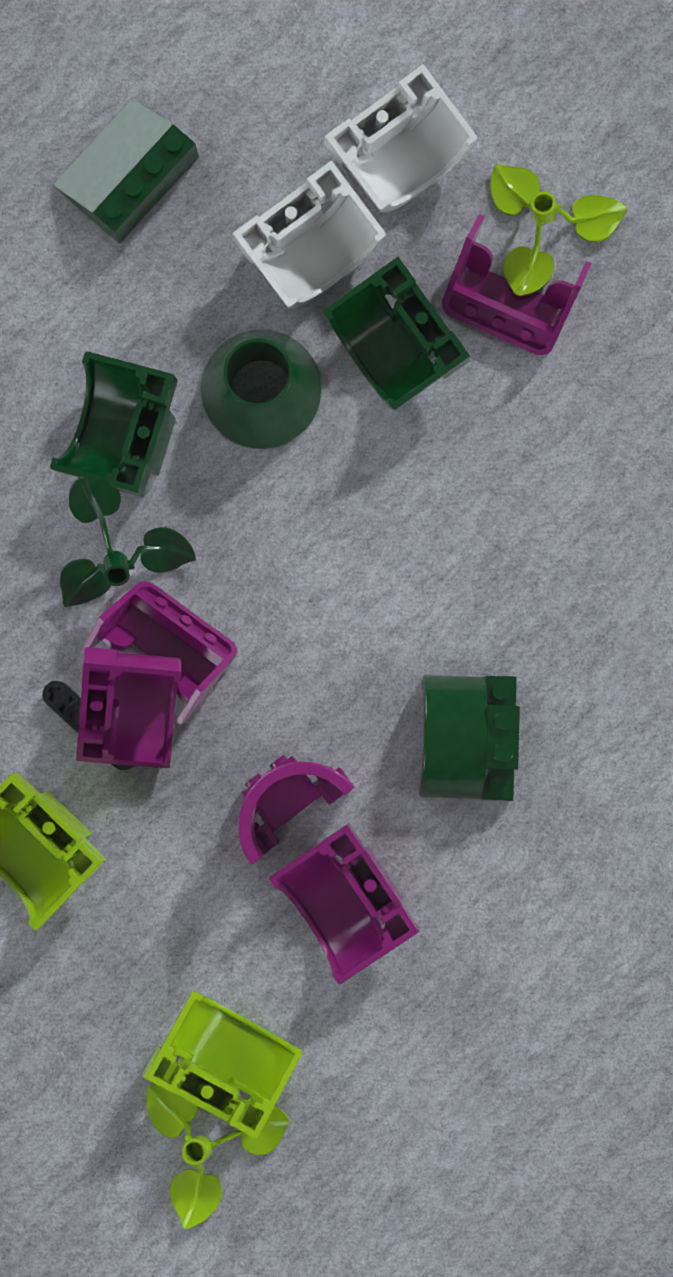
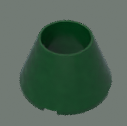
(270, 422)

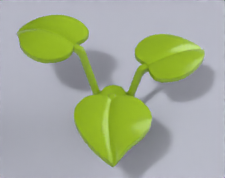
(518, 187)
(193, 1192)

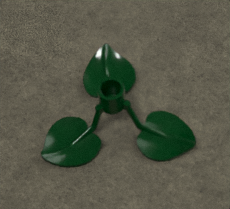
(81, 578)

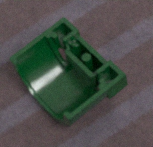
(396, 342)
(121, 424)
(469, 736)

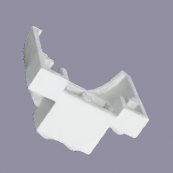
(400, 153)
(311, 247)

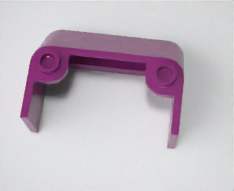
(490, 305)
(167, 629)

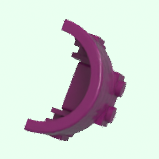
(139, 699)
(280, 797)
(344, 902)

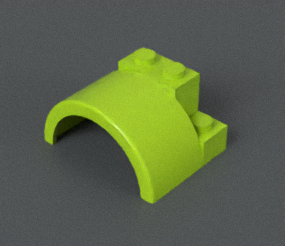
(42, 848)
(217, 1058)

